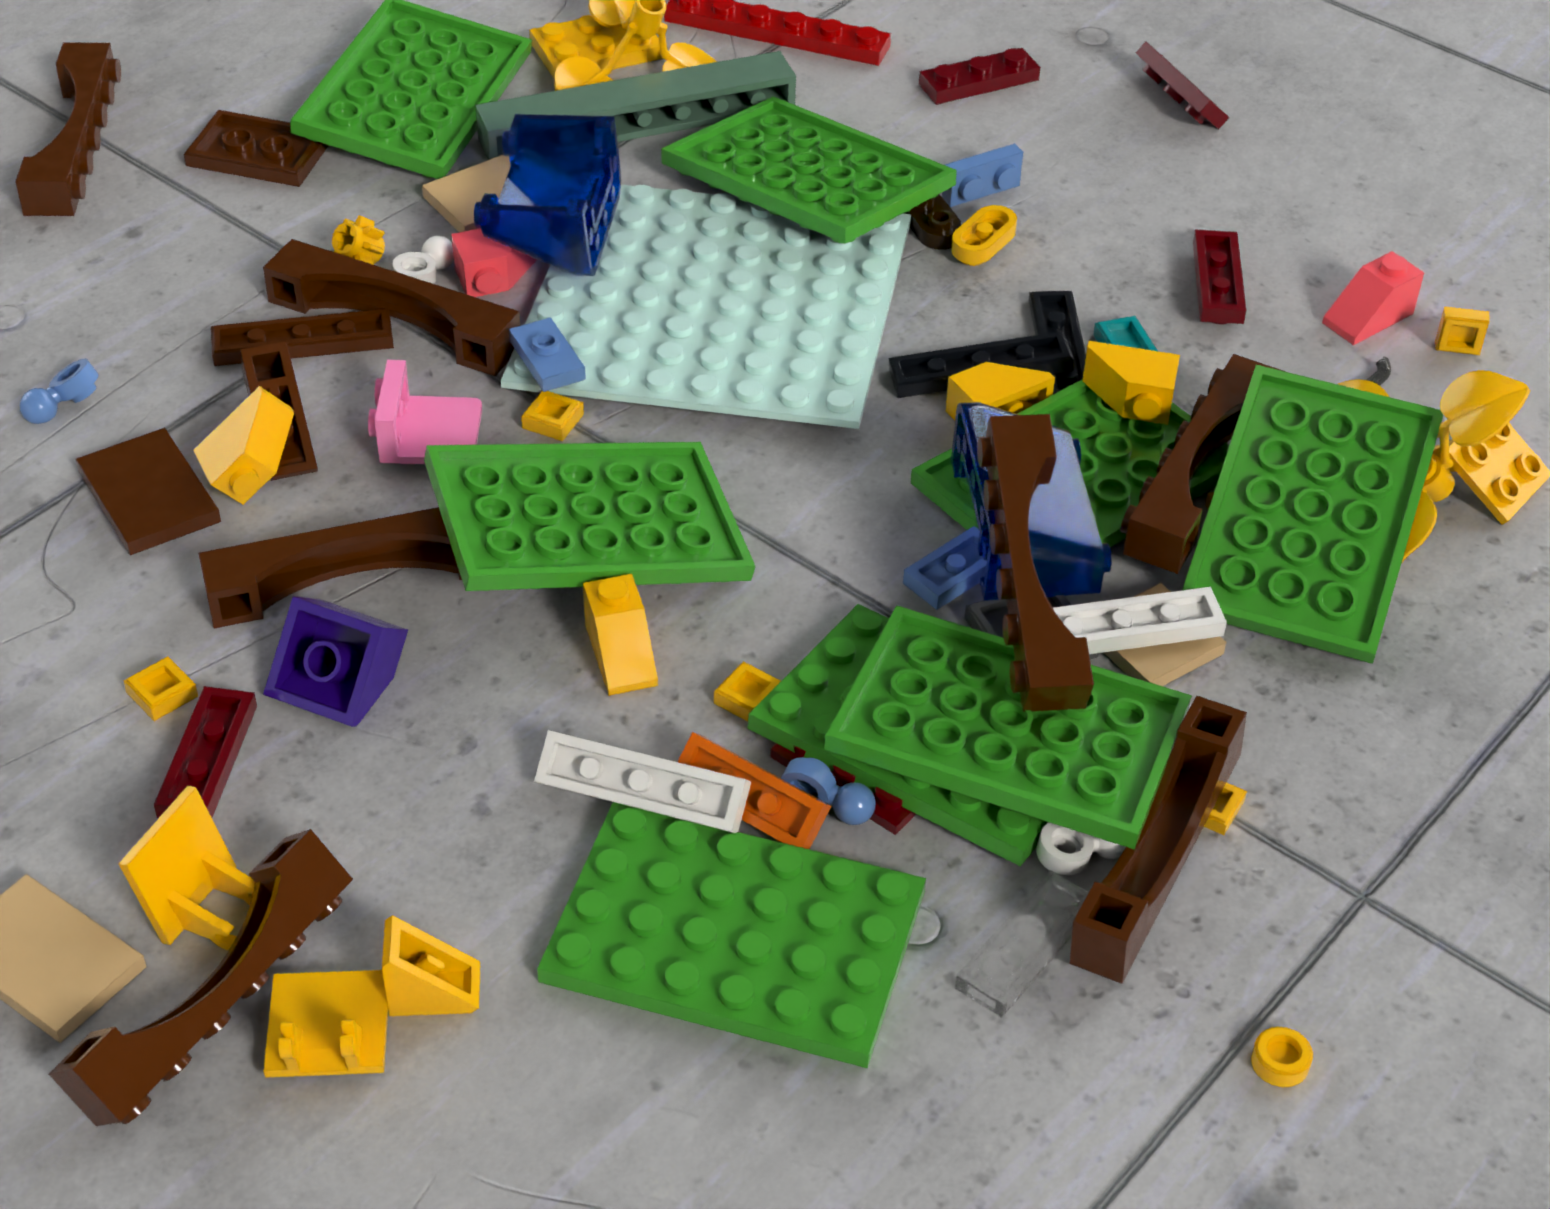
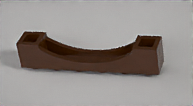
(56, 175)
(316, 278)
(1165, 521)
(256, 575)
(1050, 662)
(1129, 898)
(115, 1072)

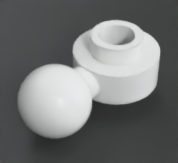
(434, 255)
(1070, 851)

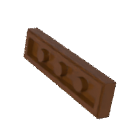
(305, 335)

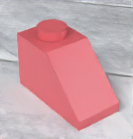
(486, 265)
(1375, 298)

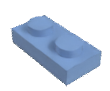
(985, 174)
(947, 570)

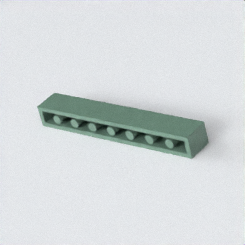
(652, 101)

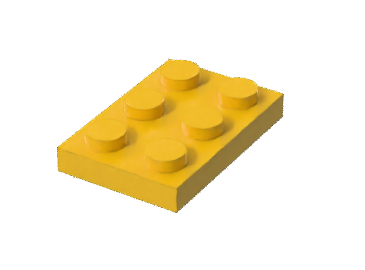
(589, 40)

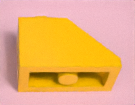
(1132, 380)
(998, 386)
(246, 446)
(619, 634)

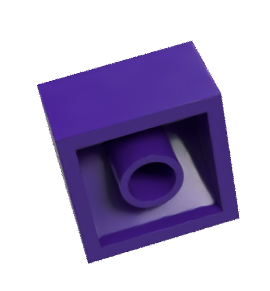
(333, 660)

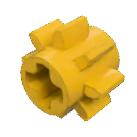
(359, 240)

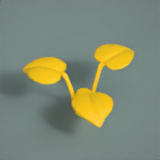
(640, 20)
(1475, 411)

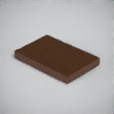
(254, 149)
(148, 491)

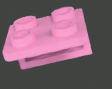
(411, 423)

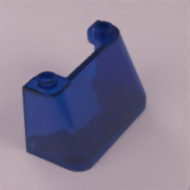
(556, 191)
(1061, 518)

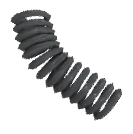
(1383, 371)

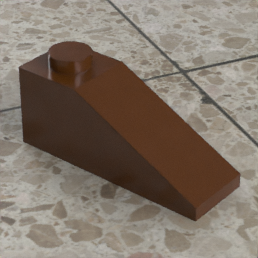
(273, 370)

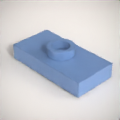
(547, 354)

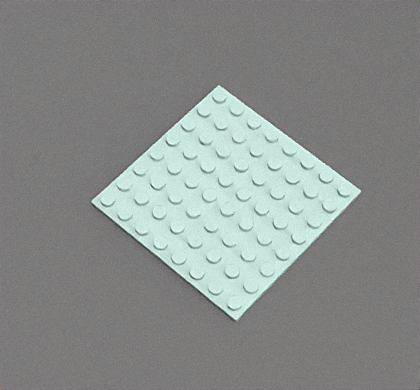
(724, 310)

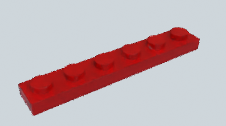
(782, 28)

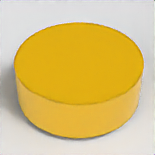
(1281, 1056)

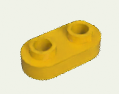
(984, 234)

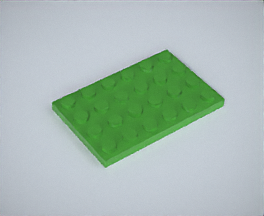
(411, 87)
(809, 169)
(1114, 459)
(1314, 511)
(585, 514)
(806, 705)
(944, 713)
(735, 933)

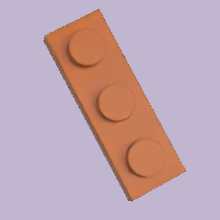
(771, 803)

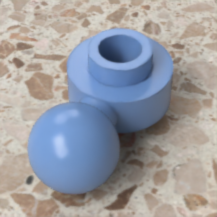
(72, 383)
(851, 802)

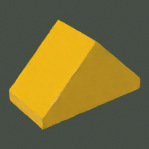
(426, 973)

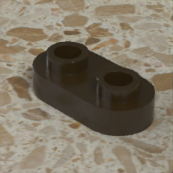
(934, 223)

